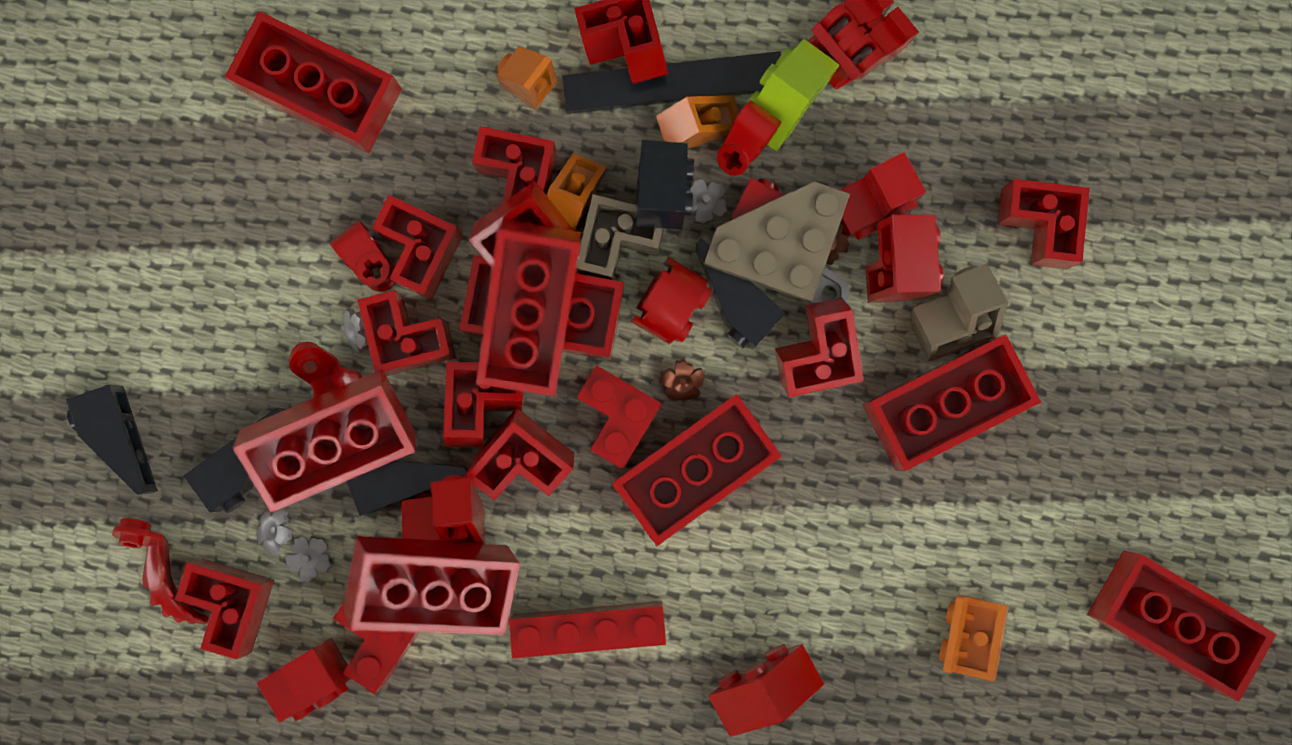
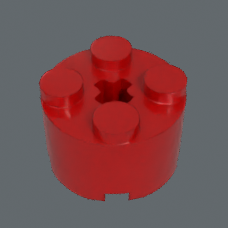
(671, 302)

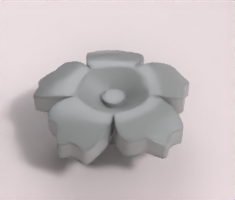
(707, 201)
(355, 330)
(273, 530)
(308, 558)

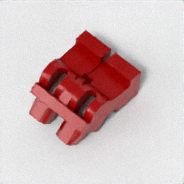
(861, 37)

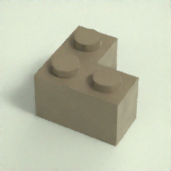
(607, 231)
(963, 317)

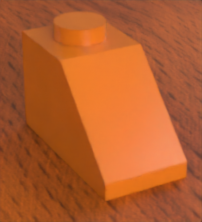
(527, 76)
(698, 119)
(575, 187)

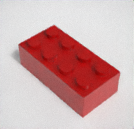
(313, 82)
(528, 307)
(591, 316)
(951, 403)
(325, 441)
(696, 470)
(430, 586)
(1182, 625)

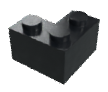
(664, 185)

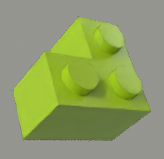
(793, 86)

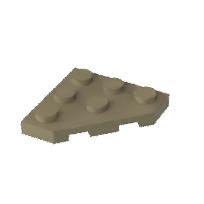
(782, 241)

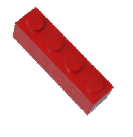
(587, 629)

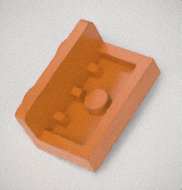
(974, 637)

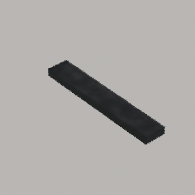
(684, 79)

